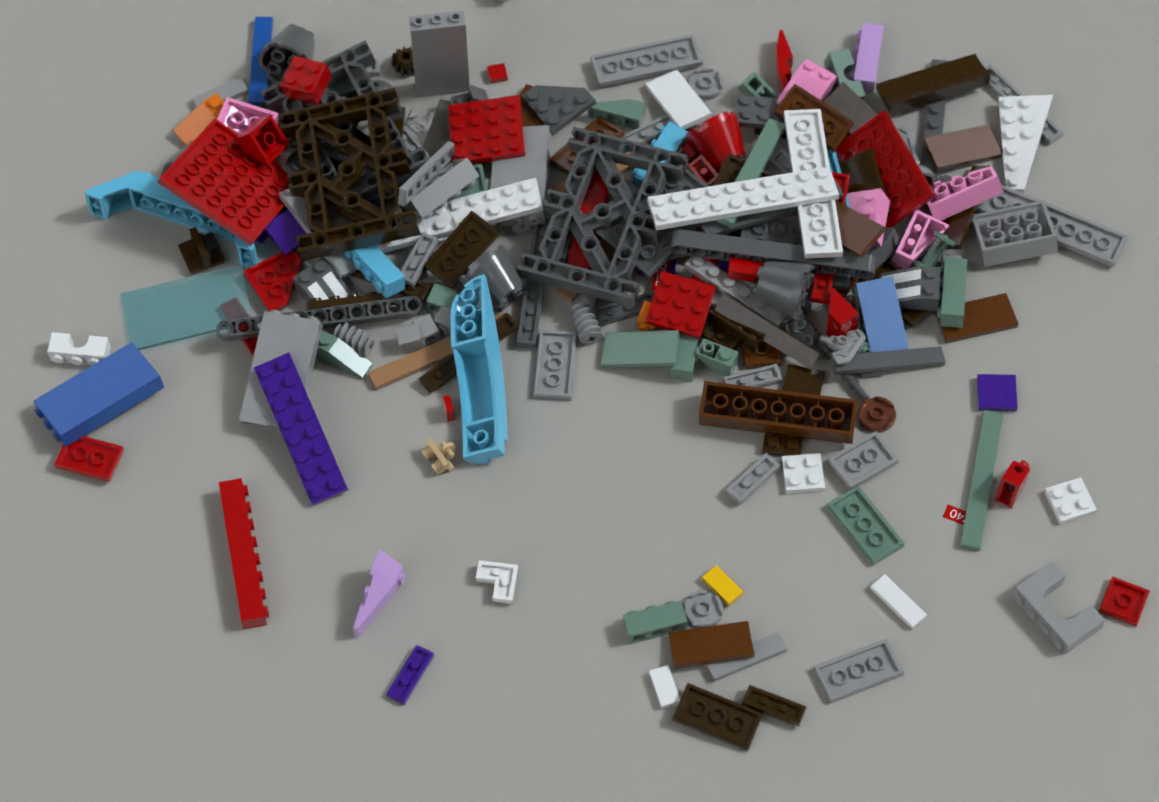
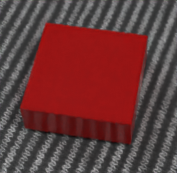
(497, 73)

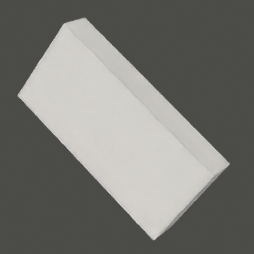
(664, 687)

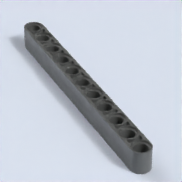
(723, 247)
(327, 313)

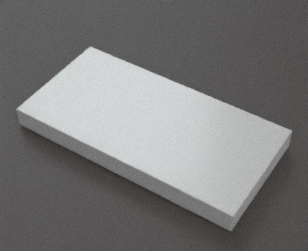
(678, 100)

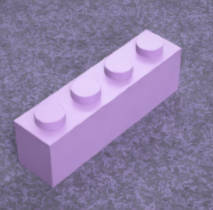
(868, 55)

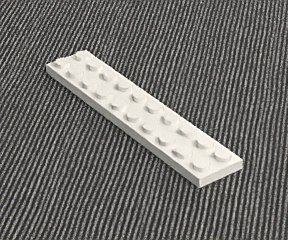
(809, 151)
(742, 198)
(491, 205)

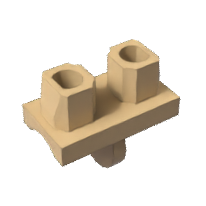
(443, 462)

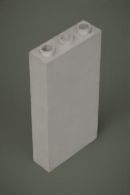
(439, 53)
(533, 165)
(277, 337)

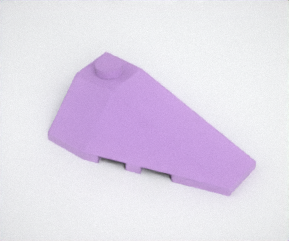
(385, 581)

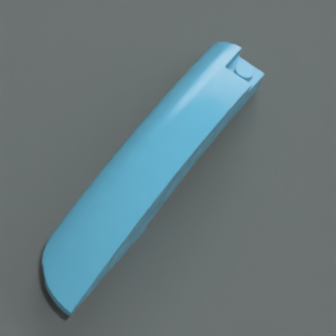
(479, 373)

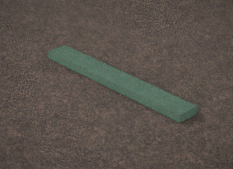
(758, 157)
(981, 480)

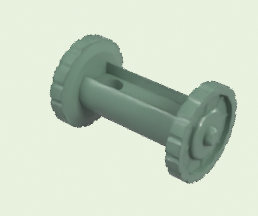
(935, 252)

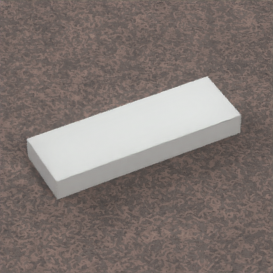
(898, 601)

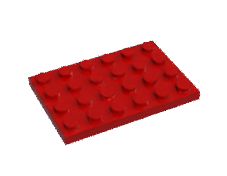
(899, 171)

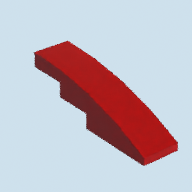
(784, 61)

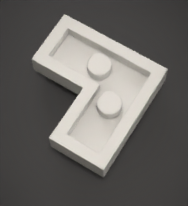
(501, 575)

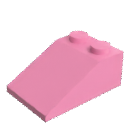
(812, 79)
(240, 115)

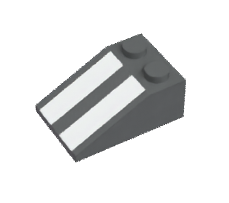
(320, 282)
(917, 287)

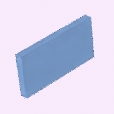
(881, 315)

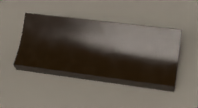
(933, 84)

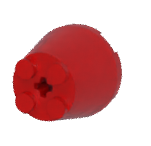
(718, 138)

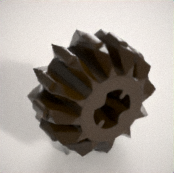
(403, 61)

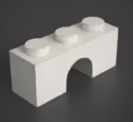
(62, 349)

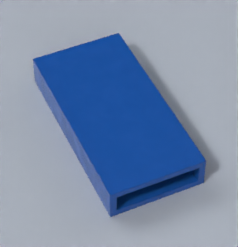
(98, 394)

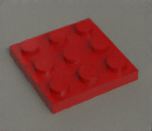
(680, 304)

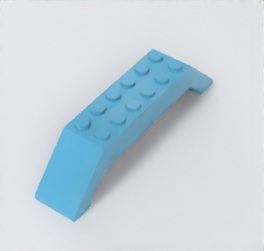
(143, 193)

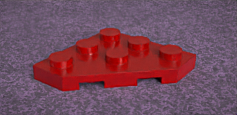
(274, 279)

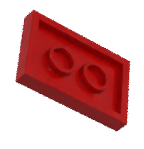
(90, 458)

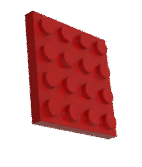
(487, 129)

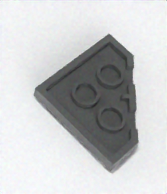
(558, 104)

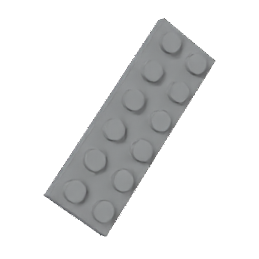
(646, 60)

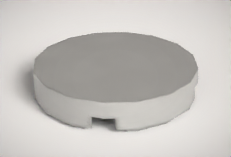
(706, 83)
(703, 609)

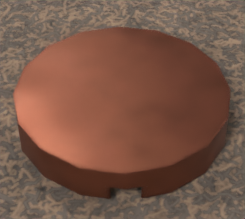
(876, 414)

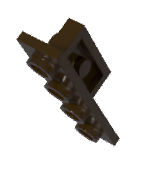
(726, 333)

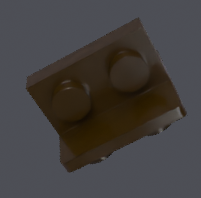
(201, 251)

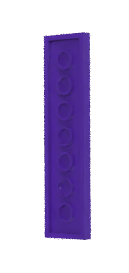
(301, 429)

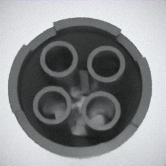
(279, 52)
(501, 277)
(785, 286)

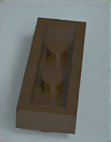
(774, 705)

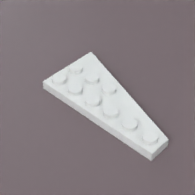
(1021, 129)

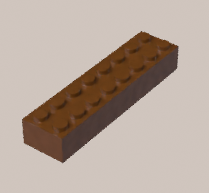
(778, 412)

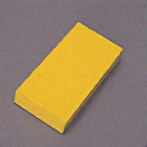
(722, 585)

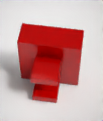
(689, 151)

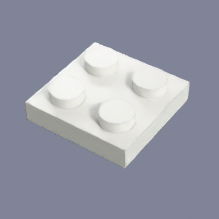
(803, 473)
(1070, 501)

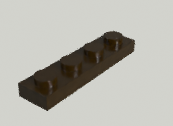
(336, 300)

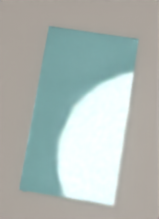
(185, 307)

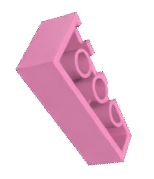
(963, 192)

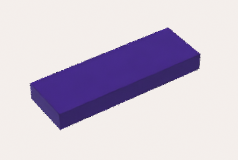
(410, 675)

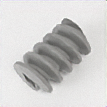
(585, 323)
(355, 340)

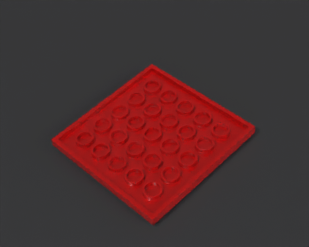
(227, 183)

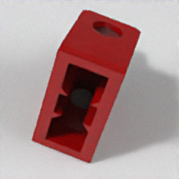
(1017, 476)

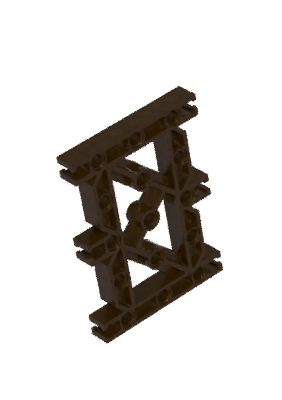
(379, 223)

